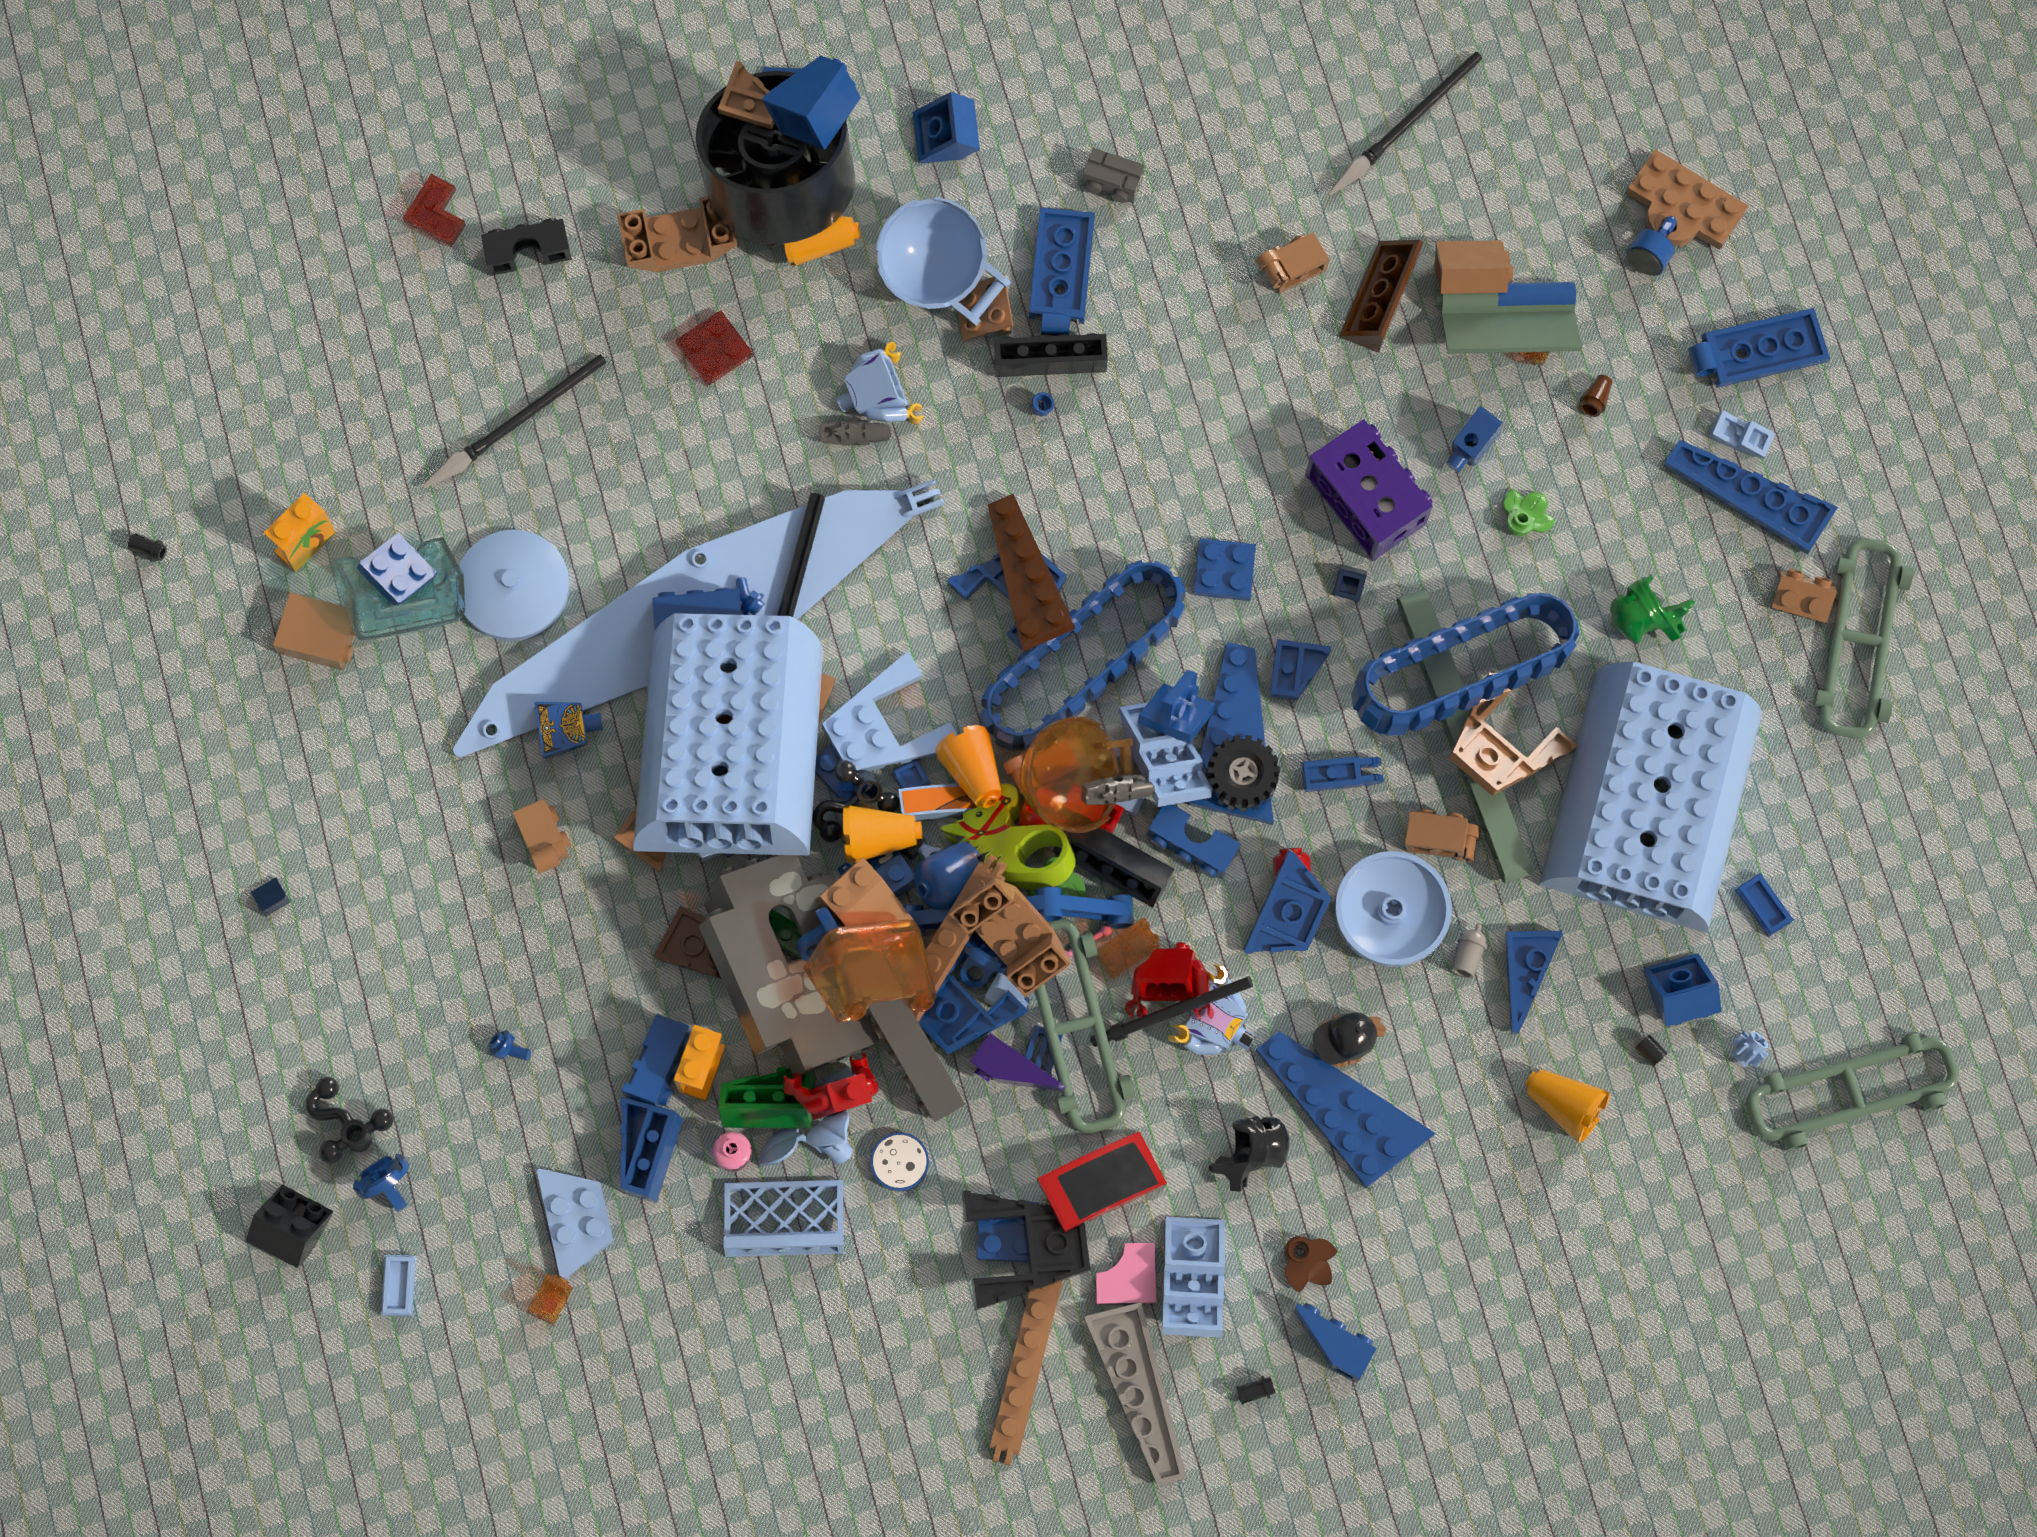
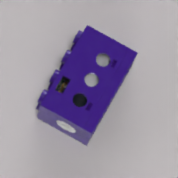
(1369, 489)

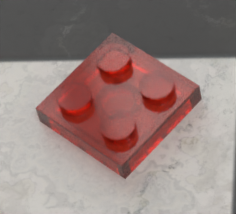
(714, 348)

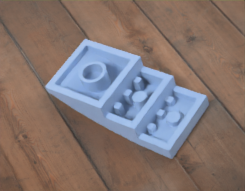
(1165, 761)
(1193, 1277)

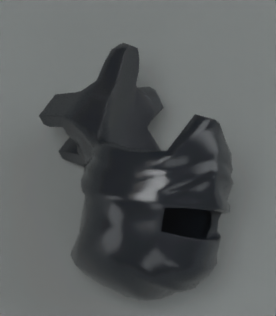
(1256, 1146)

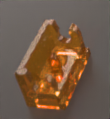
(1128, 948)

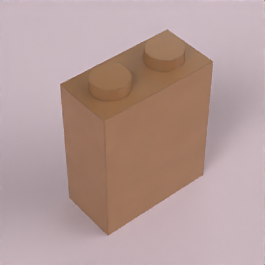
(1472, 267)
(315, 632)

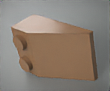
(862, 898)

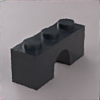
(504, 245)

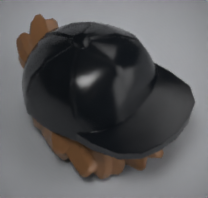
(1347, 1038)

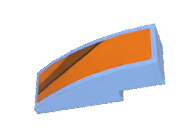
(935, 801)

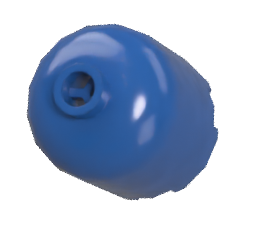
(944, 874)

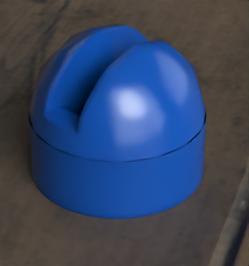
(1047, 404)

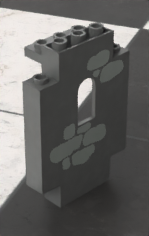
(770, 996)

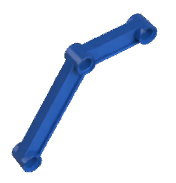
(1052, 906)

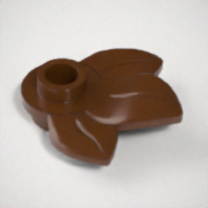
(1312, 1265)

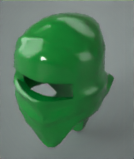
(1642, 612)

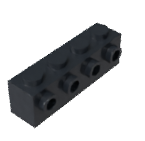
(1050, 355)
(1120, 864)

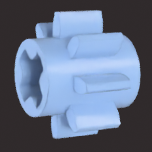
(1750, 1049)

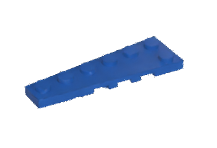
(1774, 506)

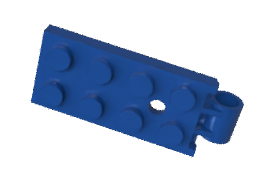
(1063, 261)
(1769, 345)

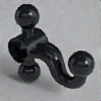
(846, 772)
(332, 1150)

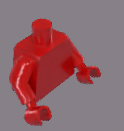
(1169, 977)
(836, 1095)

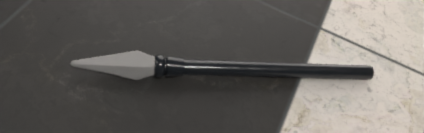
(1360, 165)
(460, 460)

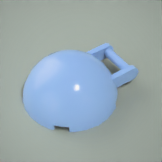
(935, 256)

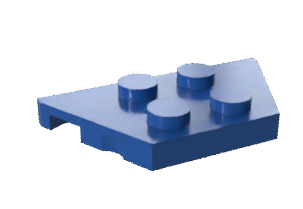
(1289, 911)

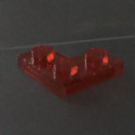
(428, 212)

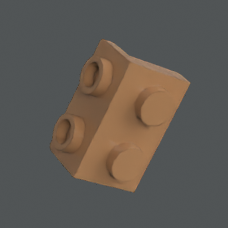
(1804, 595)

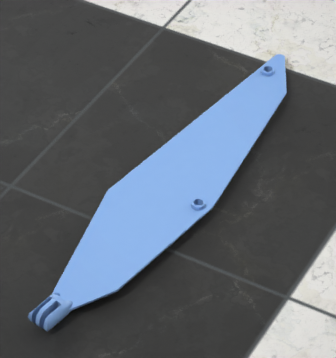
(612, 648)

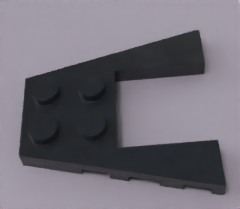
(1050, 1251)

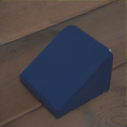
(1349, 582)
(270, 897)

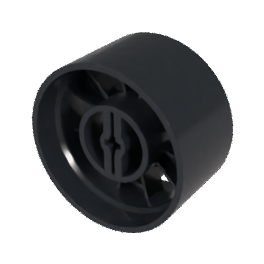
(774, 181)

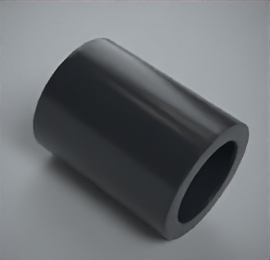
(1651, 1050)

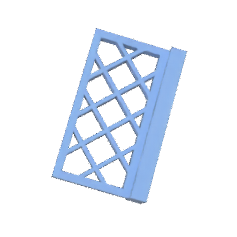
(780, 1242)

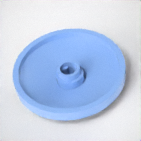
(514, 585)
(1393, 909)

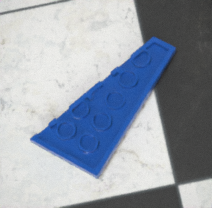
(1235, 714)
(1354, 1120)

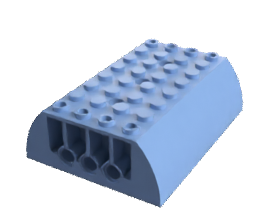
(766, 747)
(1614, 799)

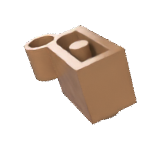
(541, 835)

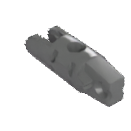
(854, 432)
(1116, 789)

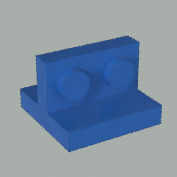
(1177, 709)

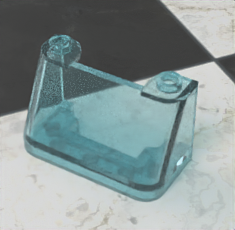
(432, 606)

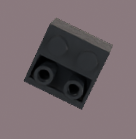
(288, 1225)

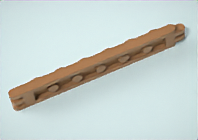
(950, 937)
(1024, 1371)

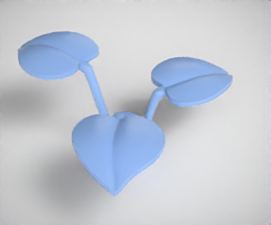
(826, 1137)

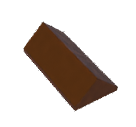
(1381, 293)

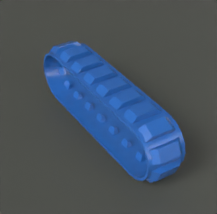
(1533, 605)
(1116, 669)

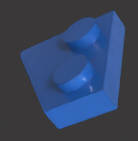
(1295, 667)

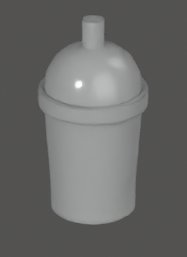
(1469, 952)

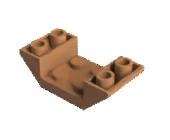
(674, 238)
(1014, 933)

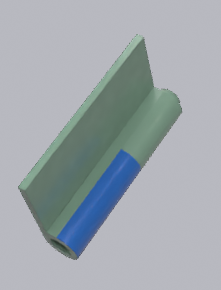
(1522, 320)

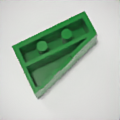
(763, 1103)

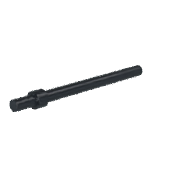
(1121, 1030)

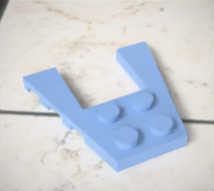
(863, 736)

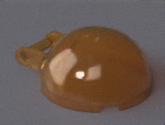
(1062, 761)

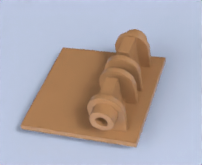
(995, 317)

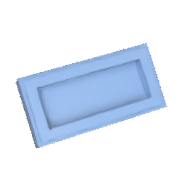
(398, 1285)

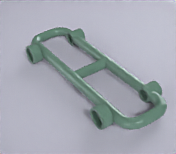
(1898, 577)
(1119, 1087)
(1794, 1135)

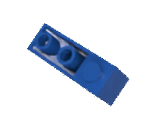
(1339, 1348)

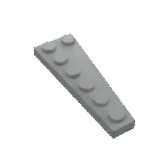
(1132, 1367)

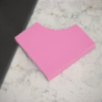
(1131, 1279)

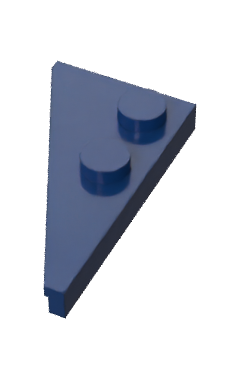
(1527, 961)

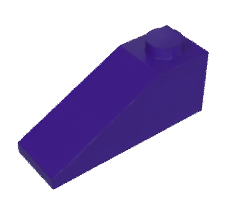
(1007, 1066)

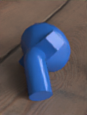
(751, 601)
(502, 1045)

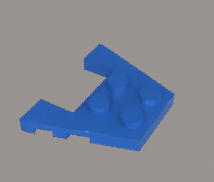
(992, 571)
(960, 1019)

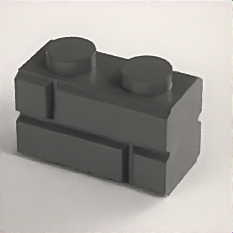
(1112, 176)

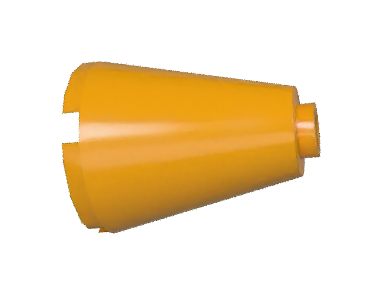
(832, 239)
(972, 764)
(877, 832)
(1568, 1102)

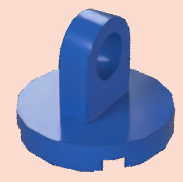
(816, 935)
(983, 957)
(382, 1177)

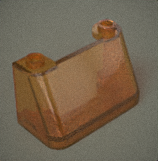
(871, 966)

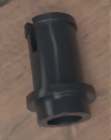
(153, 549)
(1255, 1390)

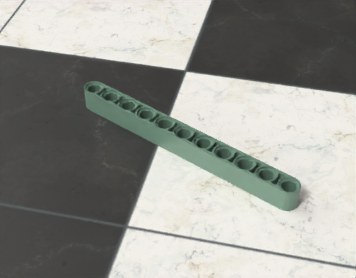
(1442, 679)

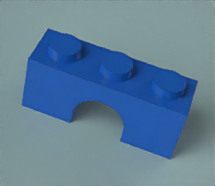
(1212, 856)

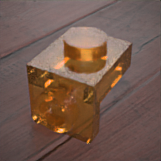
(550, 1298)

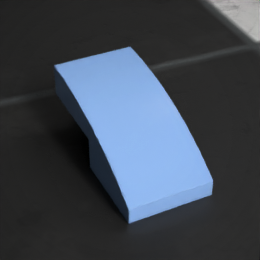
(1742, 436)

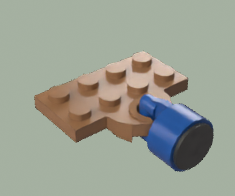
(1678, 211)

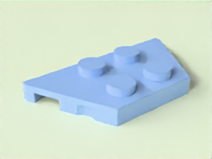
(575, 1219)

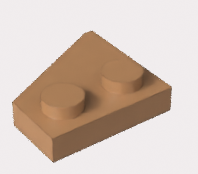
(744, 98)

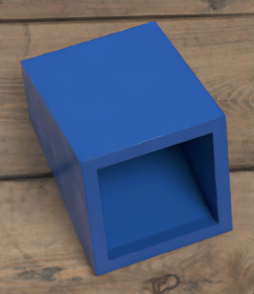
(813, 102)

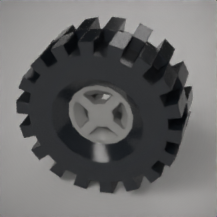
(1248, 760)

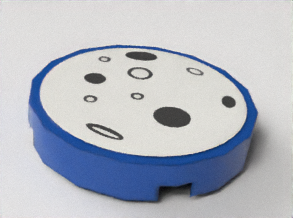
(899, 1162)

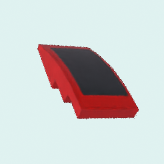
(1101, 1181)

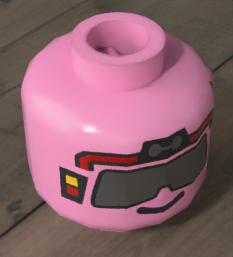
(736, 1161)

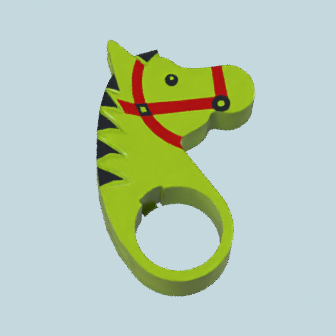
(995, 834)

